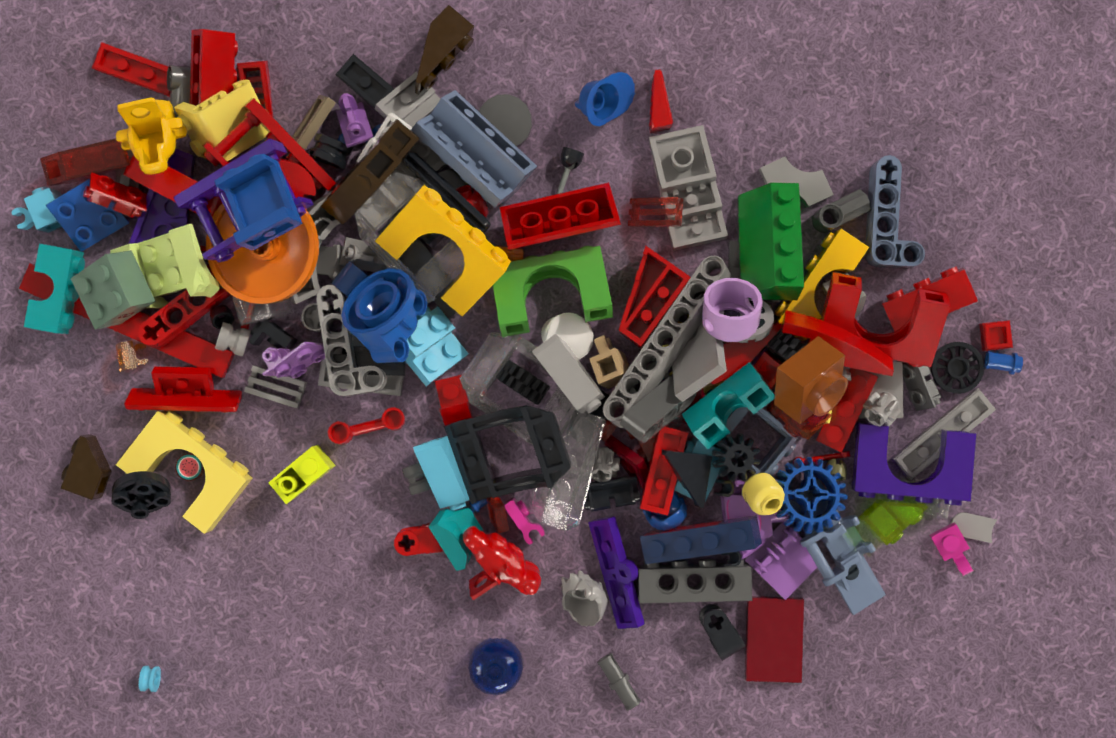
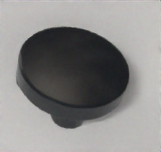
(141, 493)

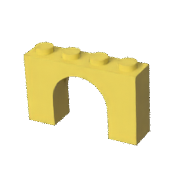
(223, 478)

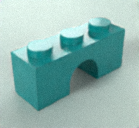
(56, 312)
(710, 414)

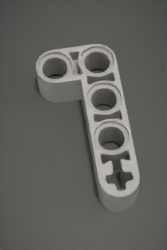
(345, 341)

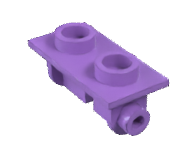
(353, 121)

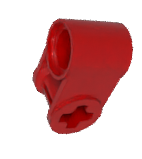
(424, 541)

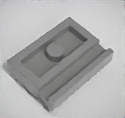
(406, 103)

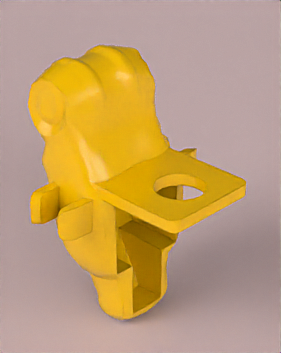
(150, 132)

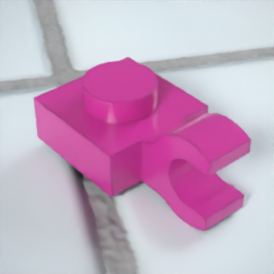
(519, 513)
(952, 544)

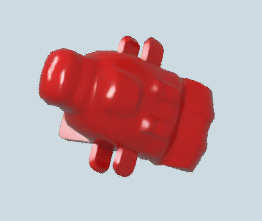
(501, 563)

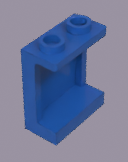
(259, 201)

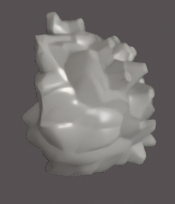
(583, 598)

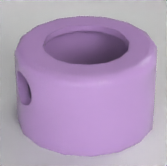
(731, 295)

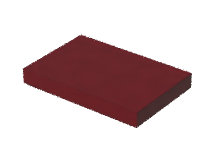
(774, 639)

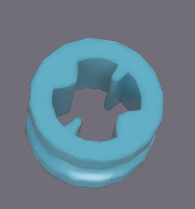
(149, 678)

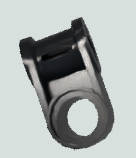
(722, 634)

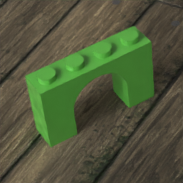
(580, 267)

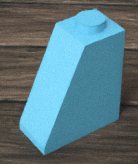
(442, 473)

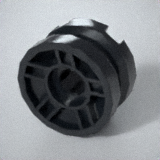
(330, 151)

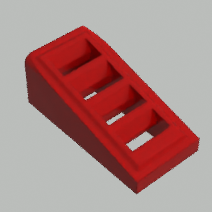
(264, 78)
(660, 110)

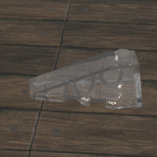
(564, 502)

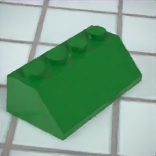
(771, 240)

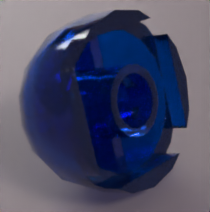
(495, 666)

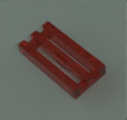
(635, 212)

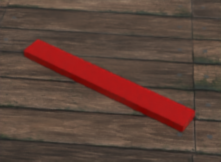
(185, 346)

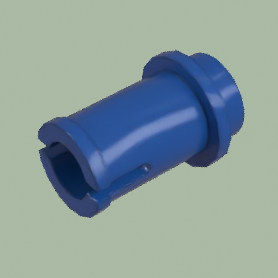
(1005, 362)

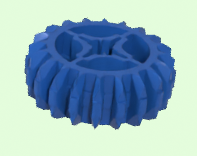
(831, 495)

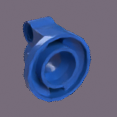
(384, 314)

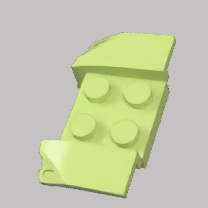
(173, 264)

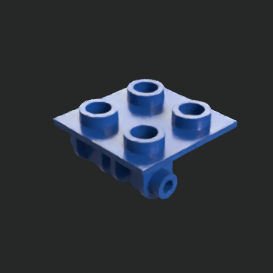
(85, 220)

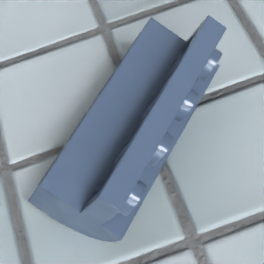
(474, 149)

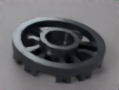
(957, 367)

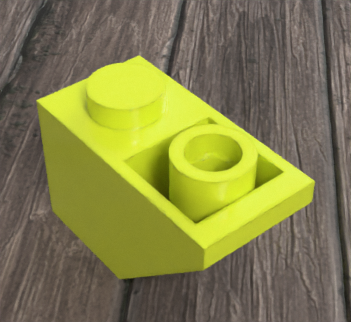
(301, 473)

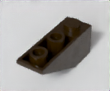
(445, 39)

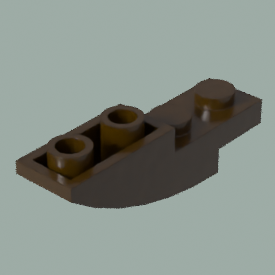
(370, 172)

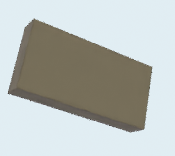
(313, 120)

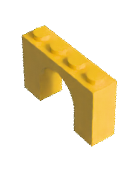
(429, 214)

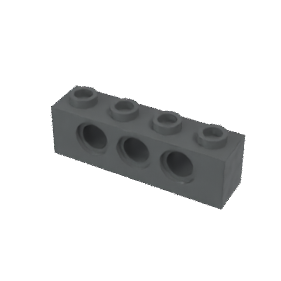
(736, 589)

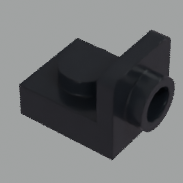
(277, 336)

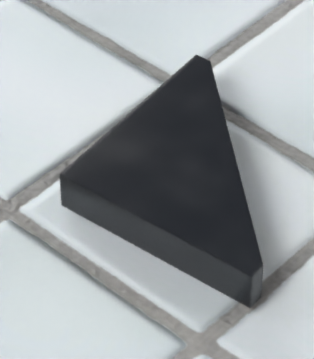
(692, 472)

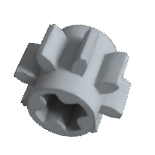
(881, 408)
(605, 465)

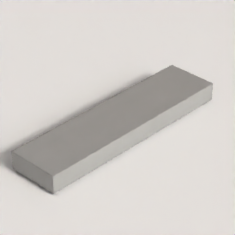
(926, 446)

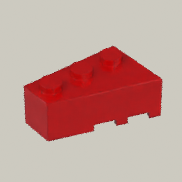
(651, 297)

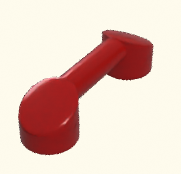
(343, 433)

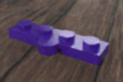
(617, 572)

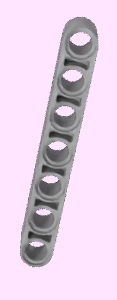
(667, 328)

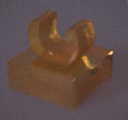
(127, 355)

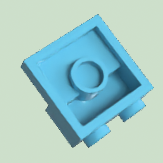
(433, 346)

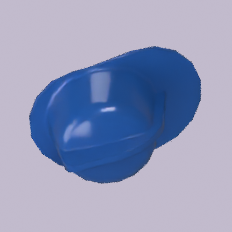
(606, 98)

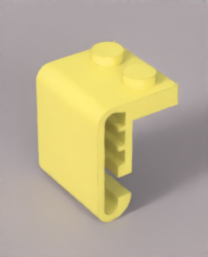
(218, 117)

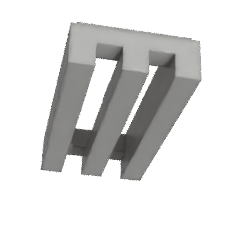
(252, 380)

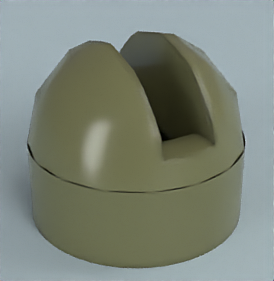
(838, 468)

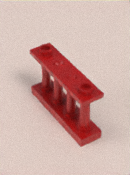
(254, 117)

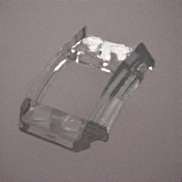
(384, 204)
(486, 367)

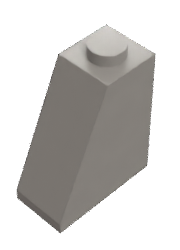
(569, 374)

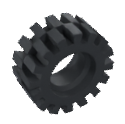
(784, 345)
(523, 382)

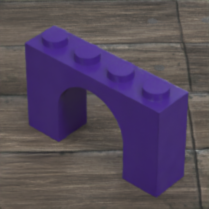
(949, 480)

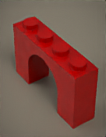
(912, 343)

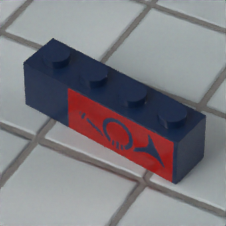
(701, 540)

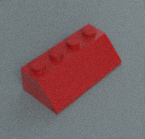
(559, 216)

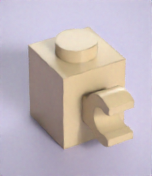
(609, 364)

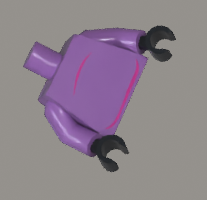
(735, 507)

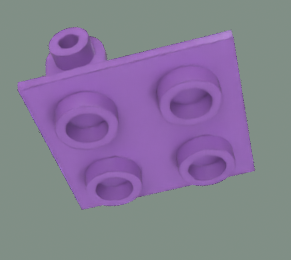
(292, 362)
(783, 561)

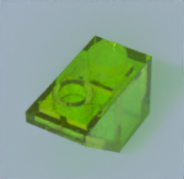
(890, 517)

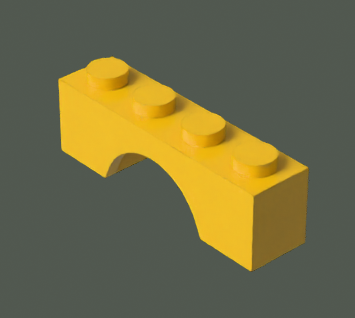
(841, 254)

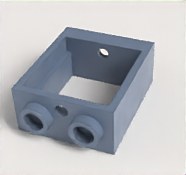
(782, 447)

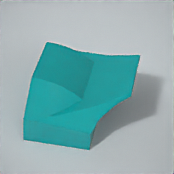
(449, 529)

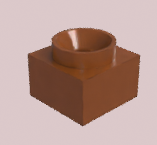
(810, 381)

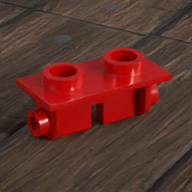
(128, 200)

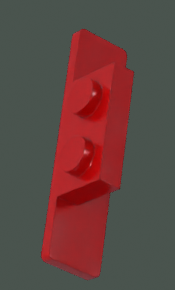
(183, 391)

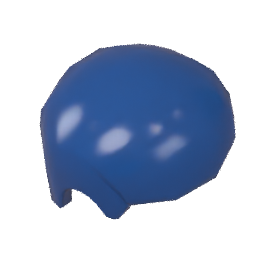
(675, 517)

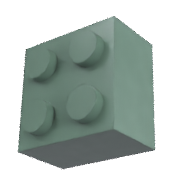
(113, 289)

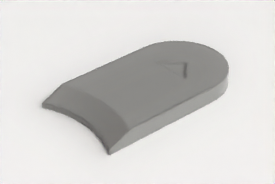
(975, 526)

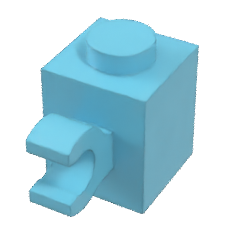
(37, 212)

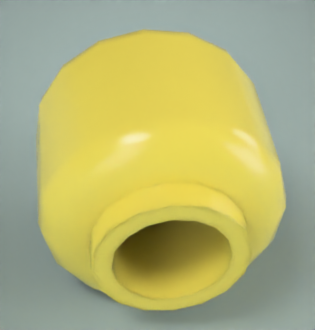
(763, 494)

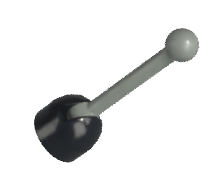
(570, 160)

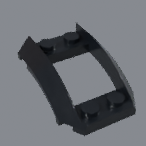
(475, 466)

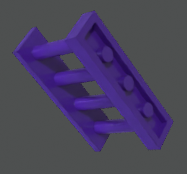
(197, 195)

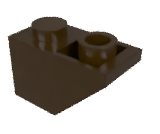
(88, 469)

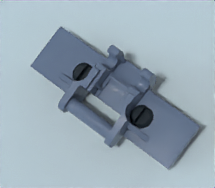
(843, 542)

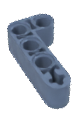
(890, 214)

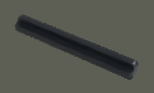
(446, 191)

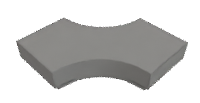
(812, 185)

